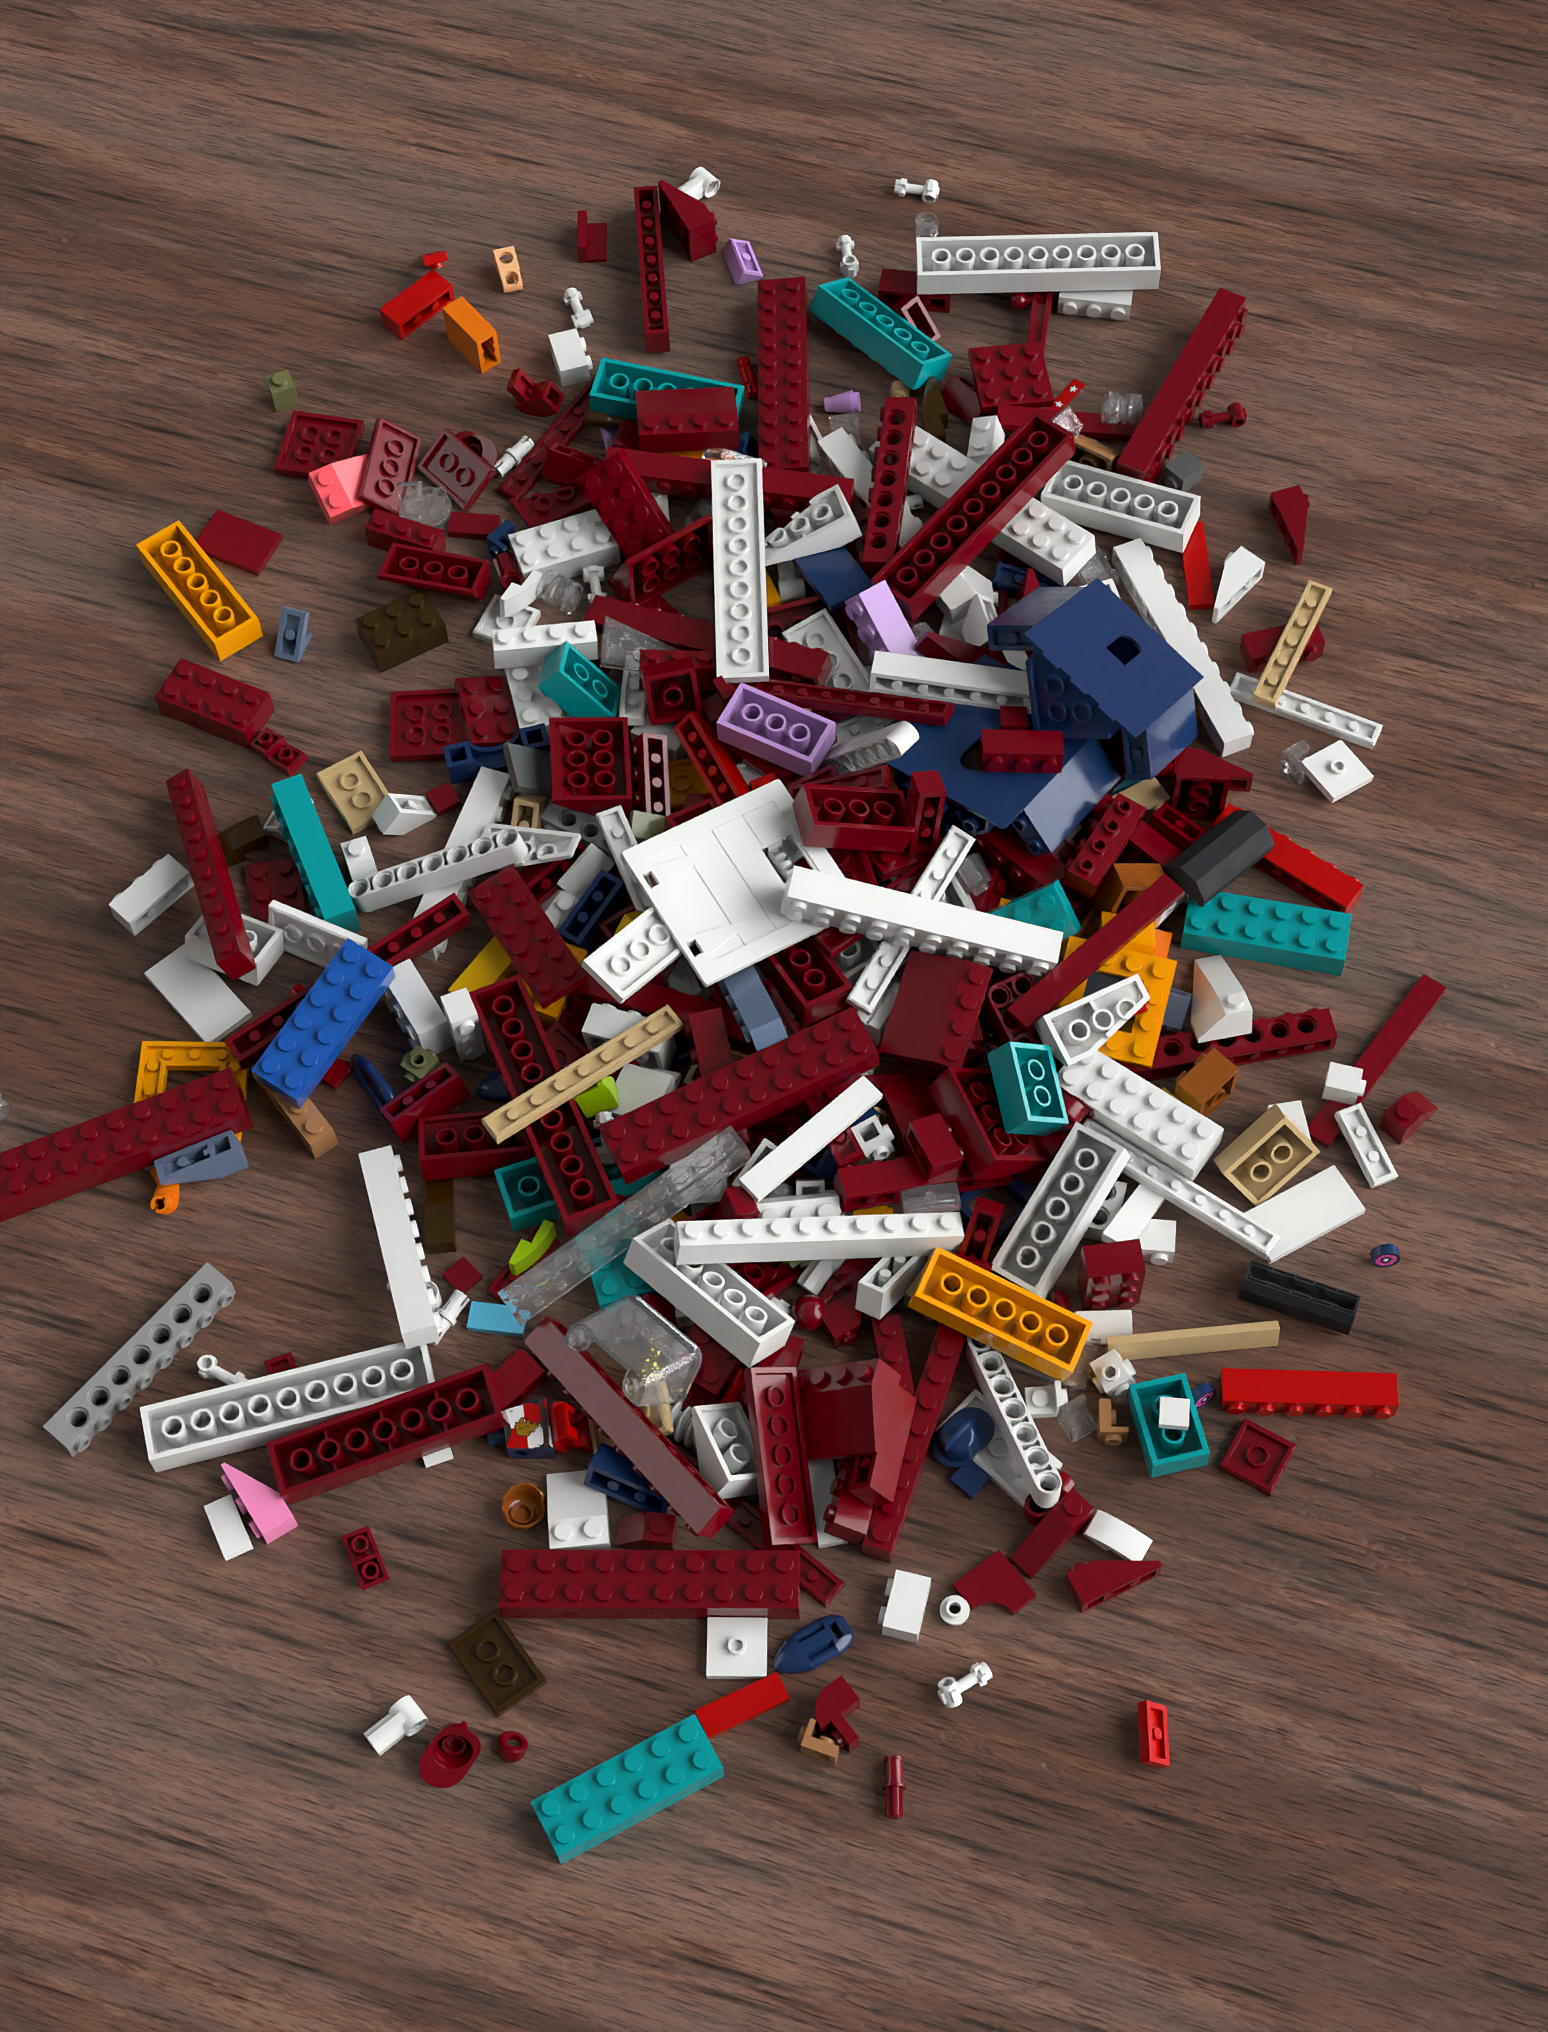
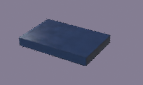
(833, 576)

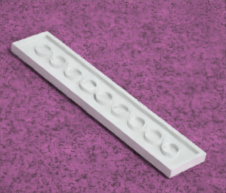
(739, 571)
(644, 949)

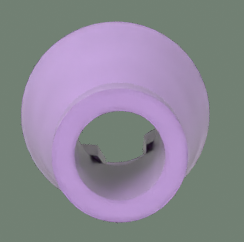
(845, 403)

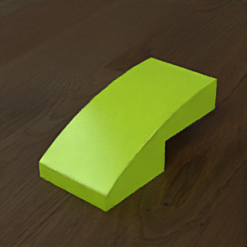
(528, 1253)

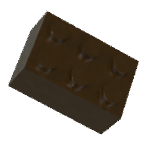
(401, 630)

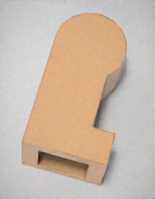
(508, 269)

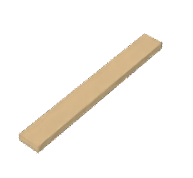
(582, 1074)

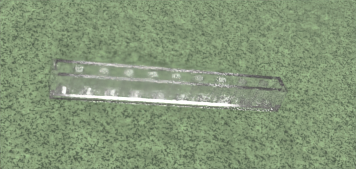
(616, 1229)

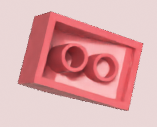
(338, 487)

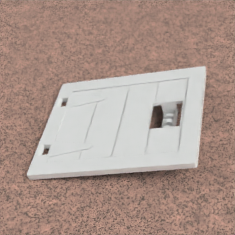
(722, 887)

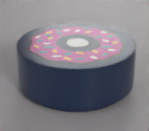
(1385, 1255)
(1203, 1394)

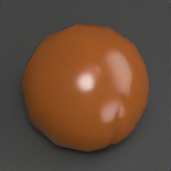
(523, 1506)

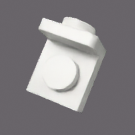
(1045, 1400)

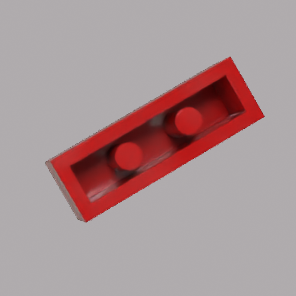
(416, 304)

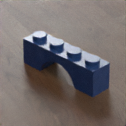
(466, 759)

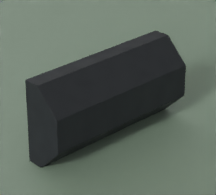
(1221, 856)
(1299, 1297)

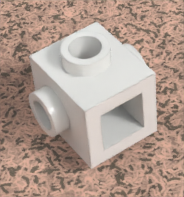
(874, 1139)
(1113, 1374)

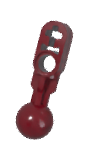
(810, 1308)

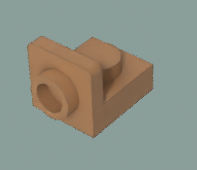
(1106, 1421)
(821, 1748)

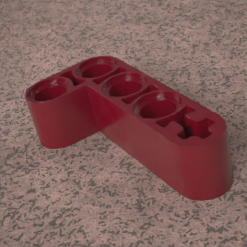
(997, 1012)

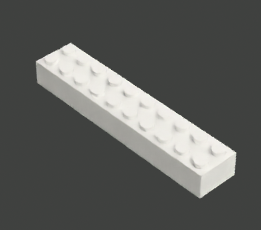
(1037, 263)
(1033, 535)
(920, 923)
(277, 1404)

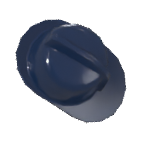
(963, 1437)

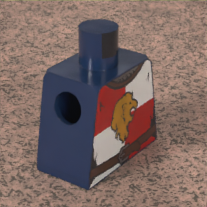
(528, 1433)

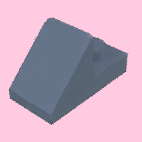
(292, 634)

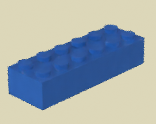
(323, 1023)

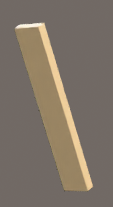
(1291, 644)
(1195, 1340)

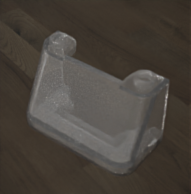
(652, 1350)

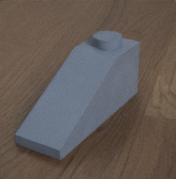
(203, 1161)

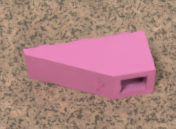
(265, 1505)

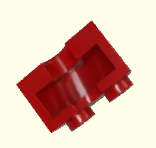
(569, 1428)

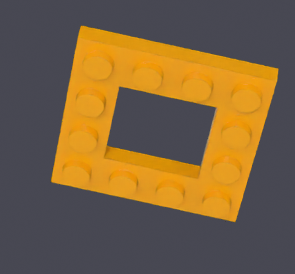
(1157, 979)
(161, 1056)

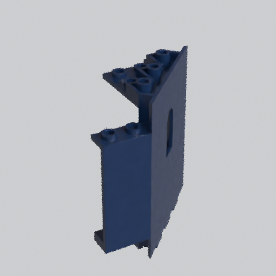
(1101, 673)
(1038, 804)

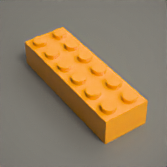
(199, 590)
(1000, 1314)

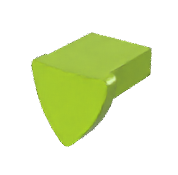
(598, 1097)

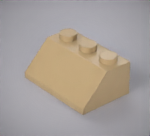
(1266, 1155)

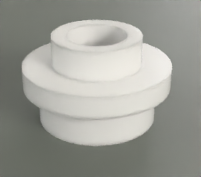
(954, 1619)

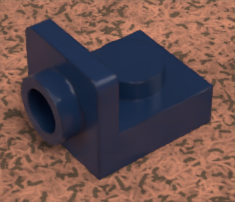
(498, 540)

